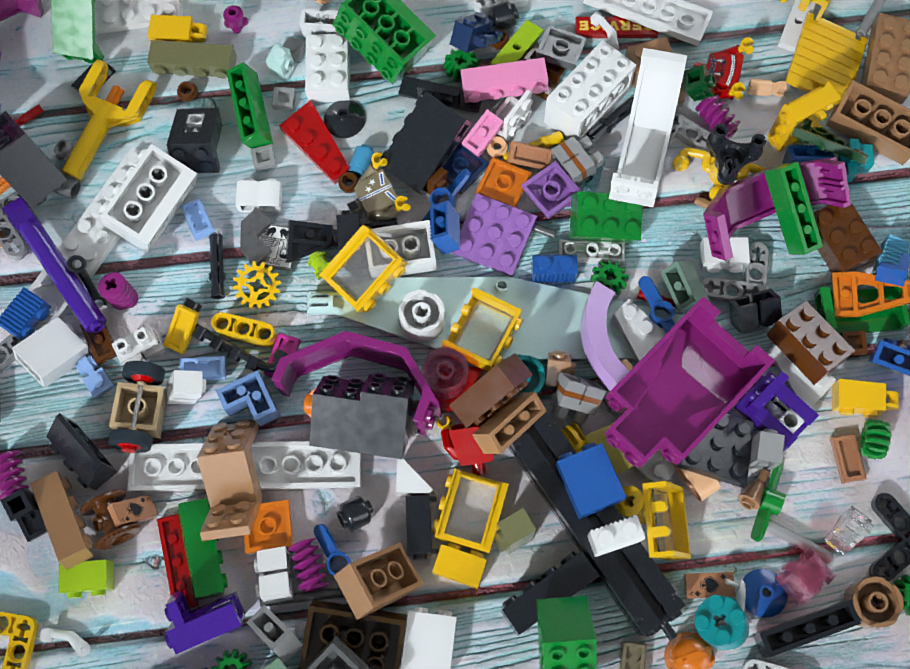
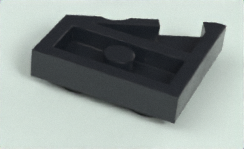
(306, 238)

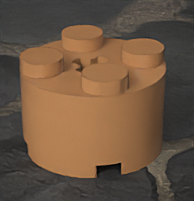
(886, 597)

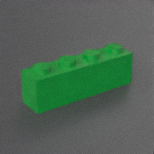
(249, 106)
(793, 208)
(201, 556)

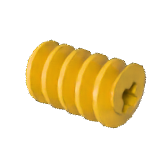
(633, 504)

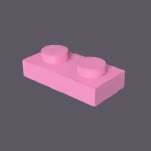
(482, 133)

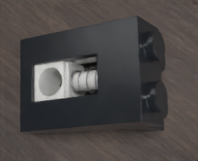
(195, 139)

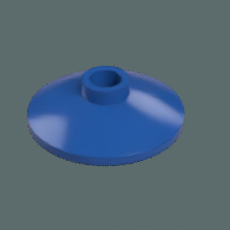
(756, 602)

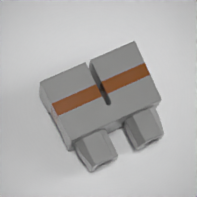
(575, 161)
(576, 394)

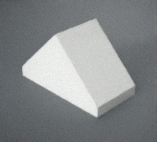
(409, 482)

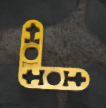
(14, 631)

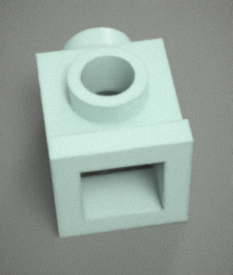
(280, 62)

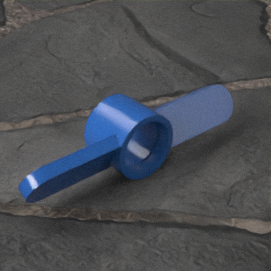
(453, 189)
(656, 303)
(328, 545)

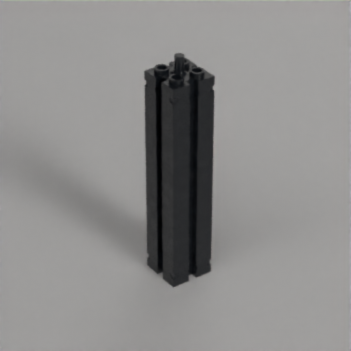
(625, 573)

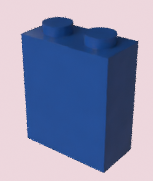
(590, 480)

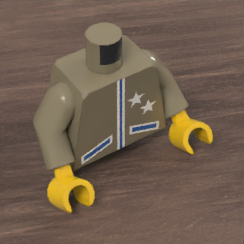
(376, 194)

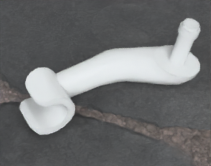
(598, 19)
(740, 591)
(79, 645)

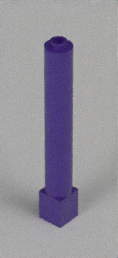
(55, 265)

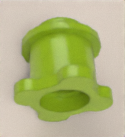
(318, 261)

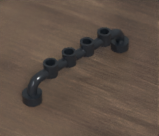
(235, 352)

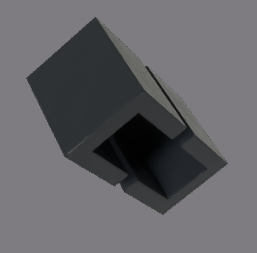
(763, 311)

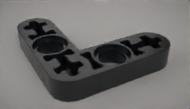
(903, 543)

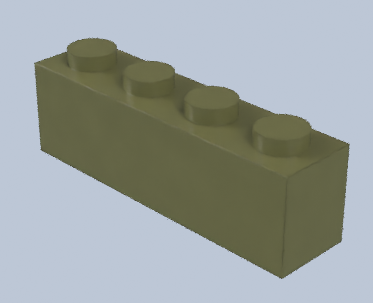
(191, 58)
(514, 532)

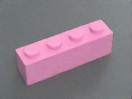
(504, 80)

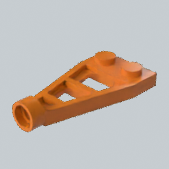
(846, 300)

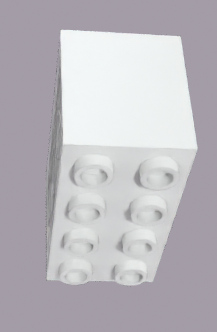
(589, 92)
(156, 210)

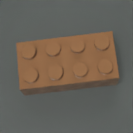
(888, 58)
(874, 121)

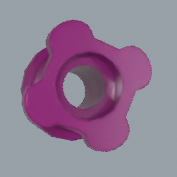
(234, 18)

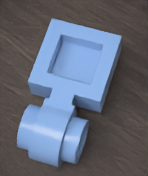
(98, 380)

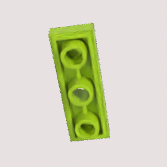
(522, 40)

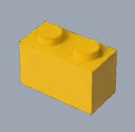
(459, 565)

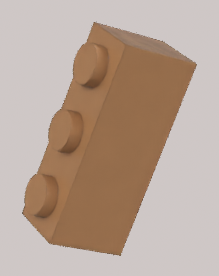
(509, 423)

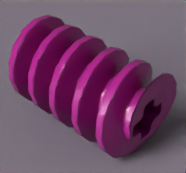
(715, 115)
(117, 291)
(9, 473)
(307, 565)

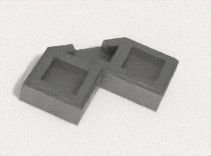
(251, 228)

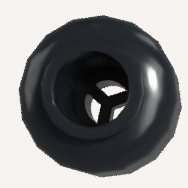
(504, 15)
(355, 513)

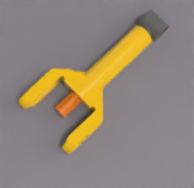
(102, 116)

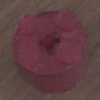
(456, 366)
(805, 576)

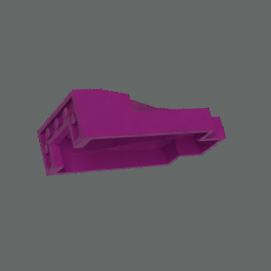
(682, 388)

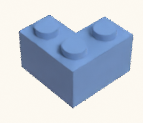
(249, 393)

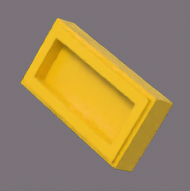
(181, 329)

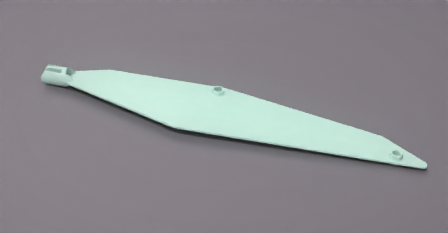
(548, 312)

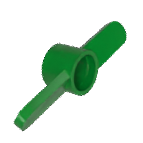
(771, 503)

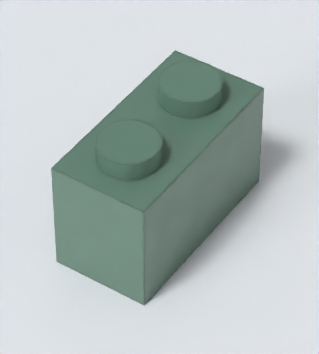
(683, 284)

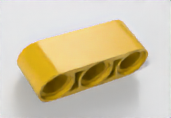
(237, 323)

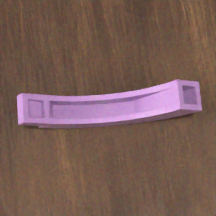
(596, 340)

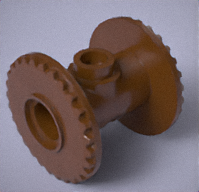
(103, 520)

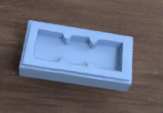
(197, 219)
(212, 367)

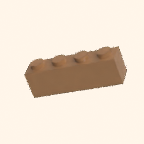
(62, 520)

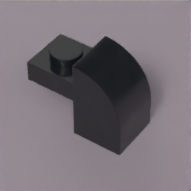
(23, 508)

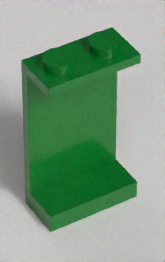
(882, 321)

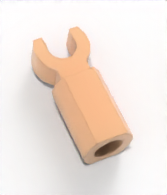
(766, 87)

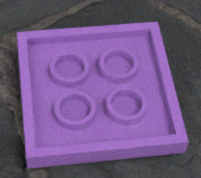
(495, 234)

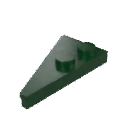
(826, 141)

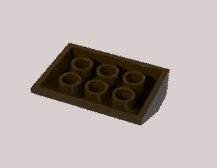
(373, 638)

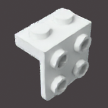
(513, 113)

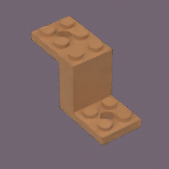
(230, 480)

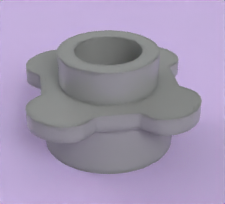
(63, 149)

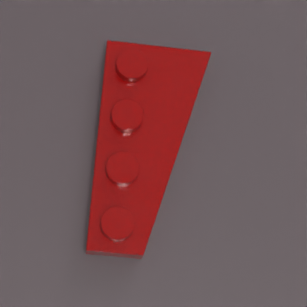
(312, 137)

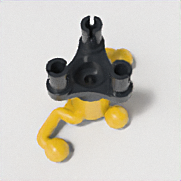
(731, 158)

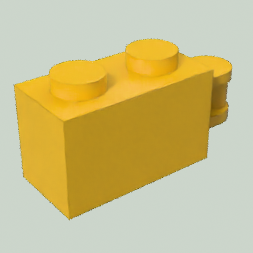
(176, 29)
(862, 398)

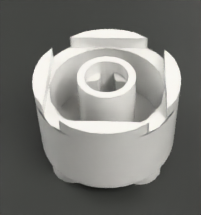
(425, 304)

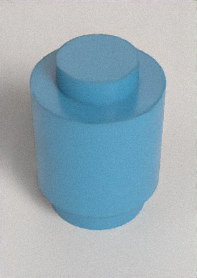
(361, 159)

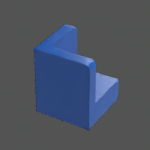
(893, 273)

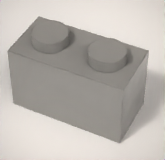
(766, 450)
(274, 634)

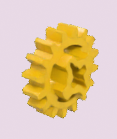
(252, 299)

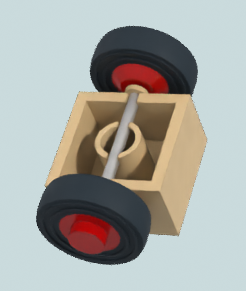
(138, 408)

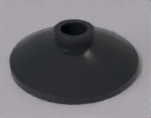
(344, 126)

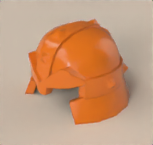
(688, 652)

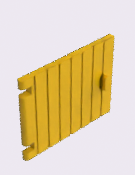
(824, 55)

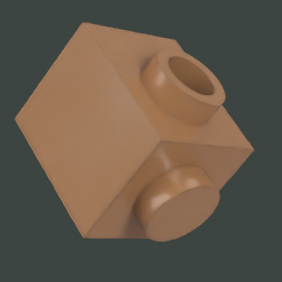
(558, 362)

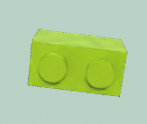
(87, 577)

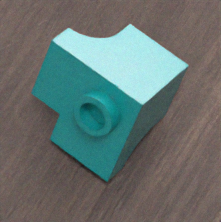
(853, 167)

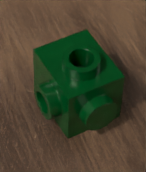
(699, 83)

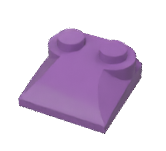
(551, 189)

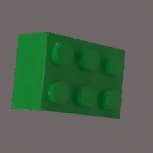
(604, 219)

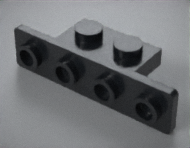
(447, 94)

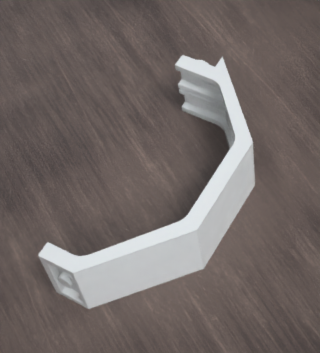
(649, 128)

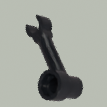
(84, 276)

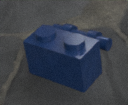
(474, 32)

